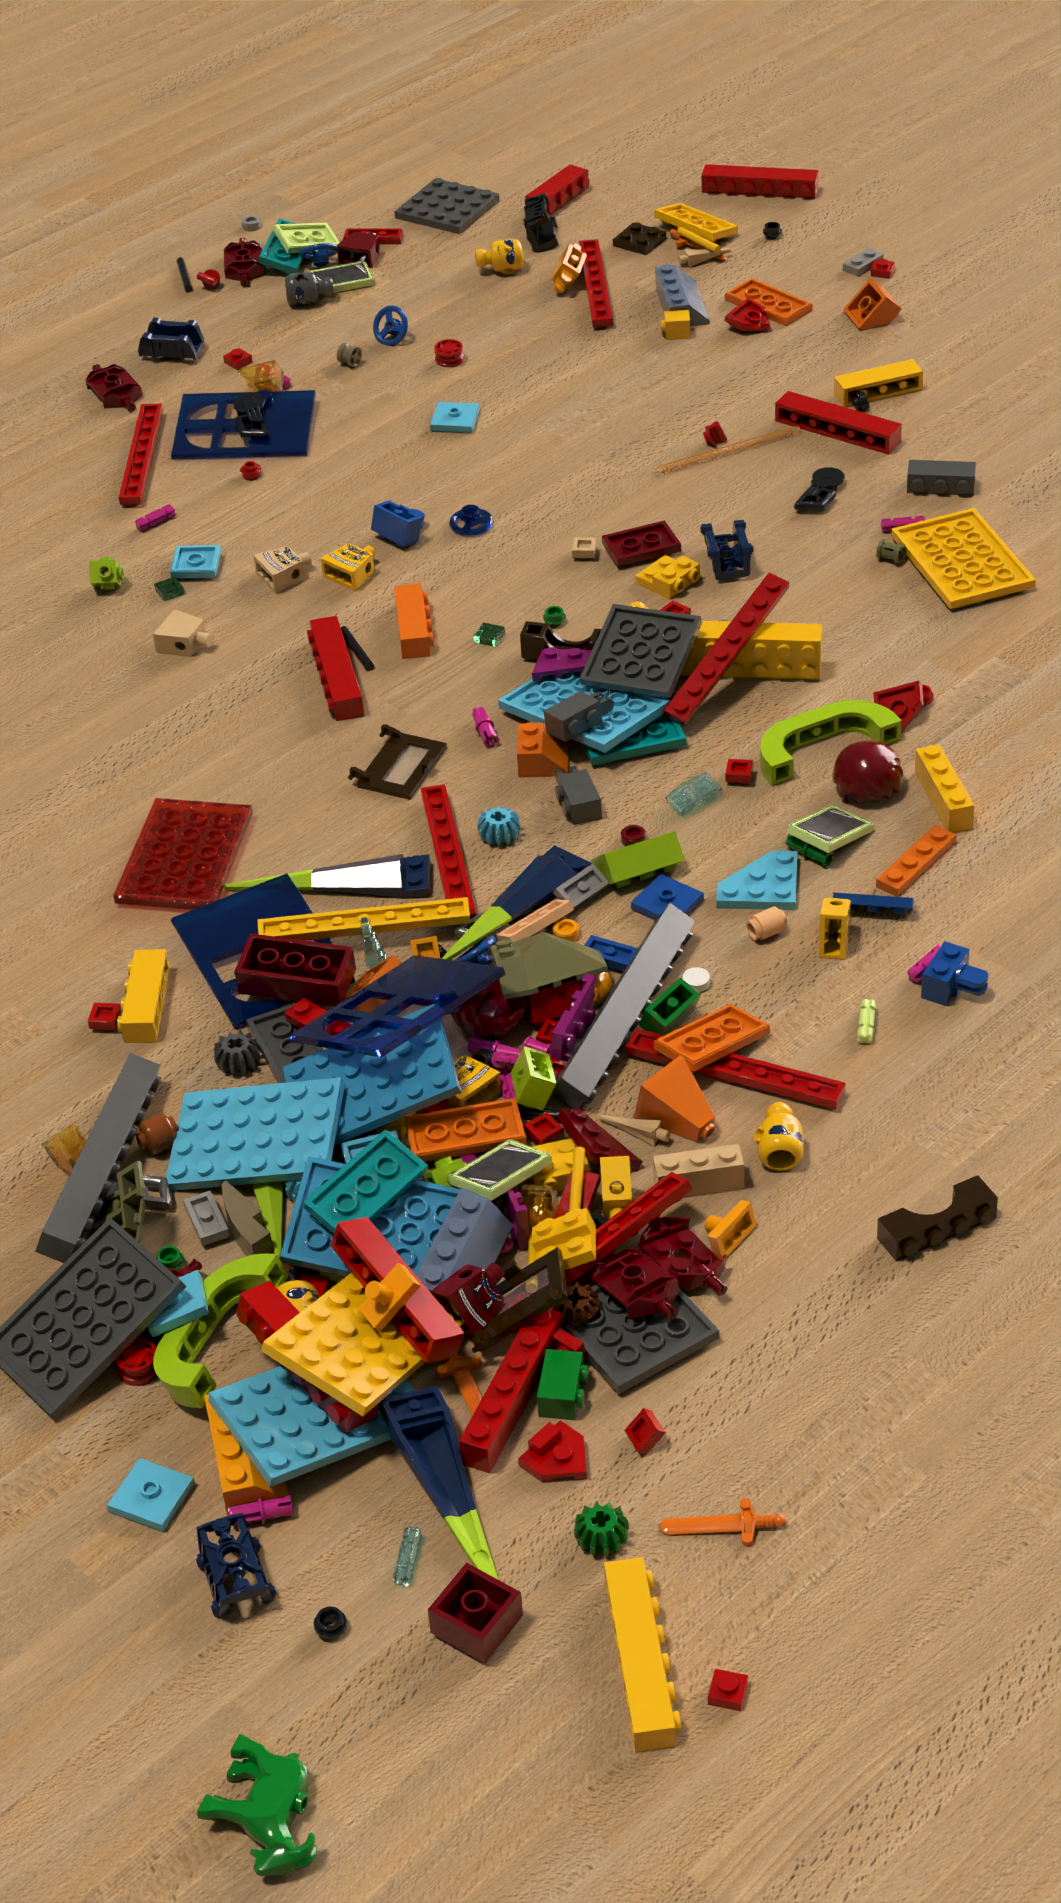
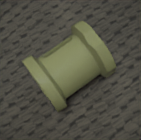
(890, 551)

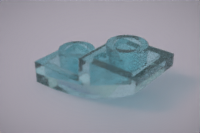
(690, 793)

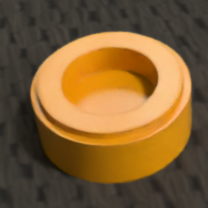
(566, 929)

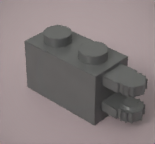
(576, 714)
(578, 795)

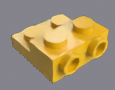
(669, 576)
(561, 1166)
(571, 1234)

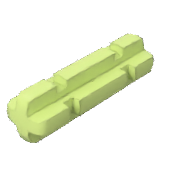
(866, 1021)

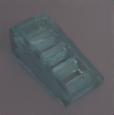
(373, 949)

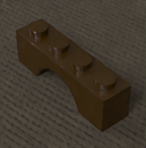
(540, 635)
(907, 1232)

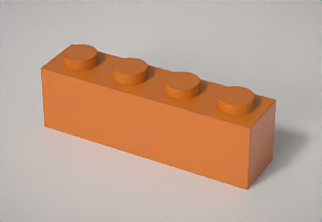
(413, 620)

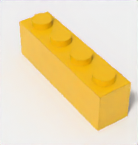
(879, 382)
(944, 788)
(144, 996)

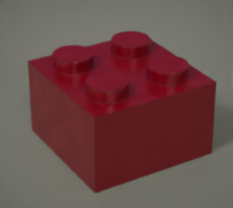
(475, 1612)

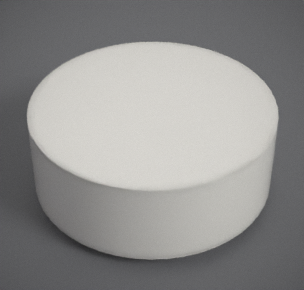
(697, 978)

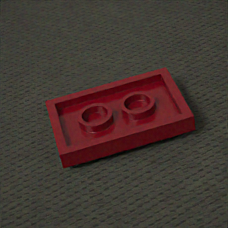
(641, 543)

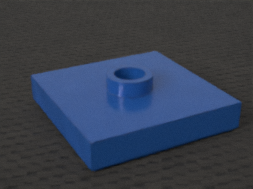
(665, 891)

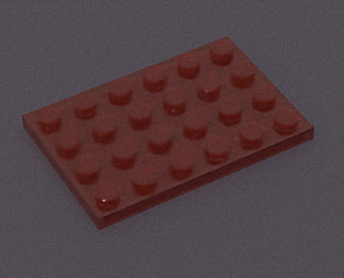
(183, 854)

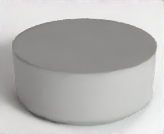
(251, 223)

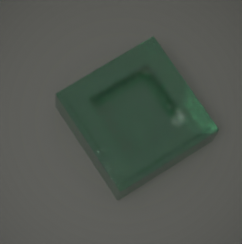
(169, 588)
(489, 634)

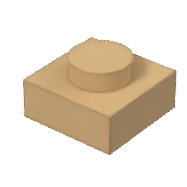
(584, 548)

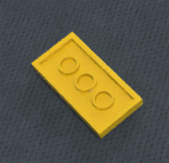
(696, 221)

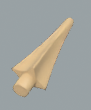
(695, 257)
(646, 1130)

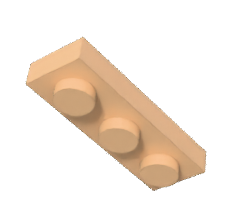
(537, 921)

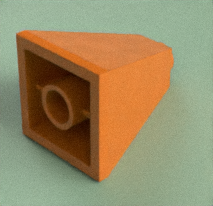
(676, 1101)

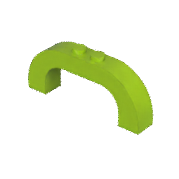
(820, 723)
(178, 1348)

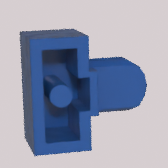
(397, 523)
(950, 974)

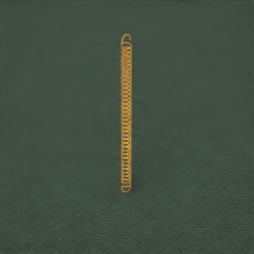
(670, 466)

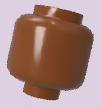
(157, 1133)

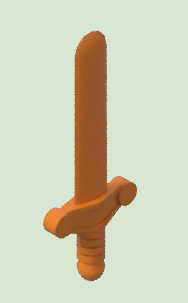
(684, 241)
(460, 1368)
(745, 1522)

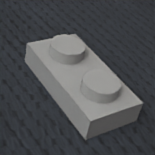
(862, 262)
(582, 886)
(206, 1218)

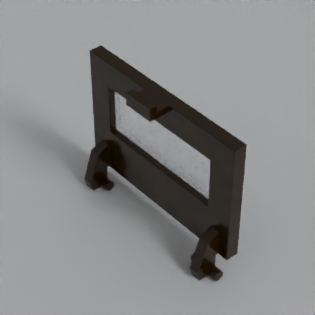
(399, 764)
(526, 1296)

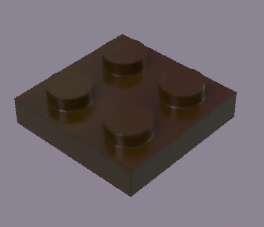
(639, 238)

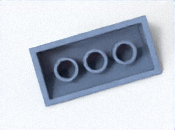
(680, 292)
(469, 1235)

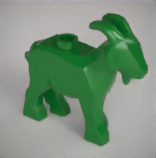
(270, 1806)

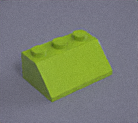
(640, 859)

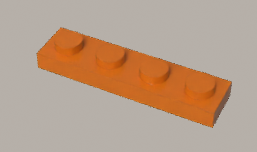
(916, 861)

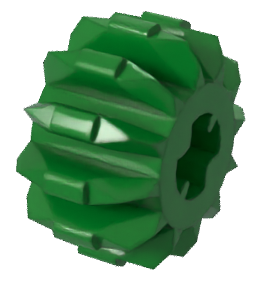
(601, 1529)

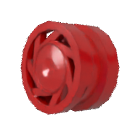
(449, 353)
(136, 1363)

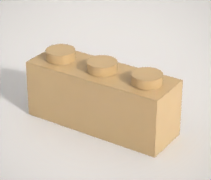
(706, 1169)

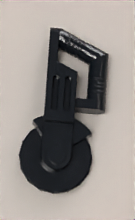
(249, 410)
(821, 491)

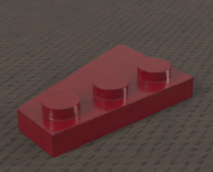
(594, 1138)

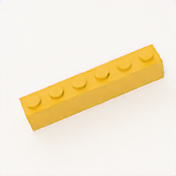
(640, 1655)

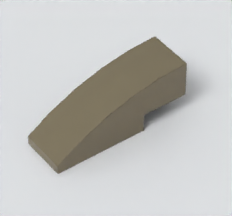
(245, 1222)

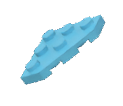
(761, 884)

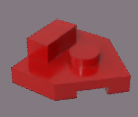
(748, 317)
(902, 700)
(555, 1453)

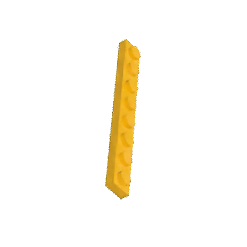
(381, 919)

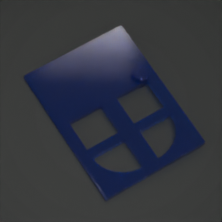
(285, 416)
(222, 930)
(414, 981)

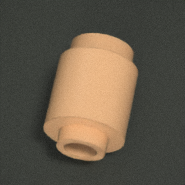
(766, 923)

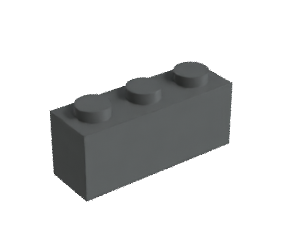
(941, 477)

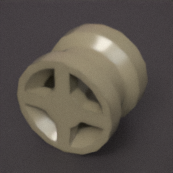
(349, 354)

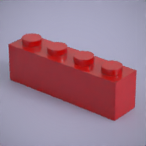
(563, 187)

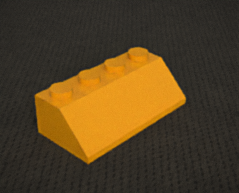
(238, 1476)

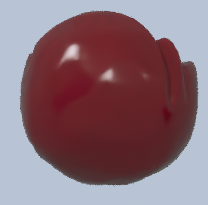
(868, 771)
(490, 1015)

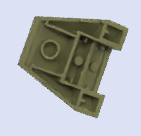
(542, 961)
(126, 1204)

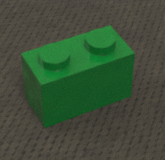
(670, 1008)
(561, 1384)

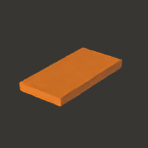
(778, 304)
(712, 1037)
(464, 1129)

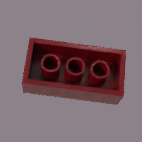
(295, 970)

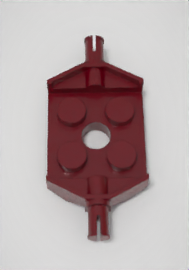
(242, 261)
(114, 386)
(668, 1240)
(643, 1294)

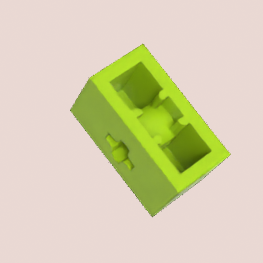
(533, 1078)

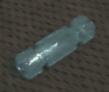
(407, 1555)

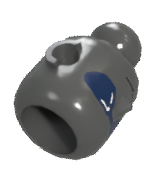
(304, 288)

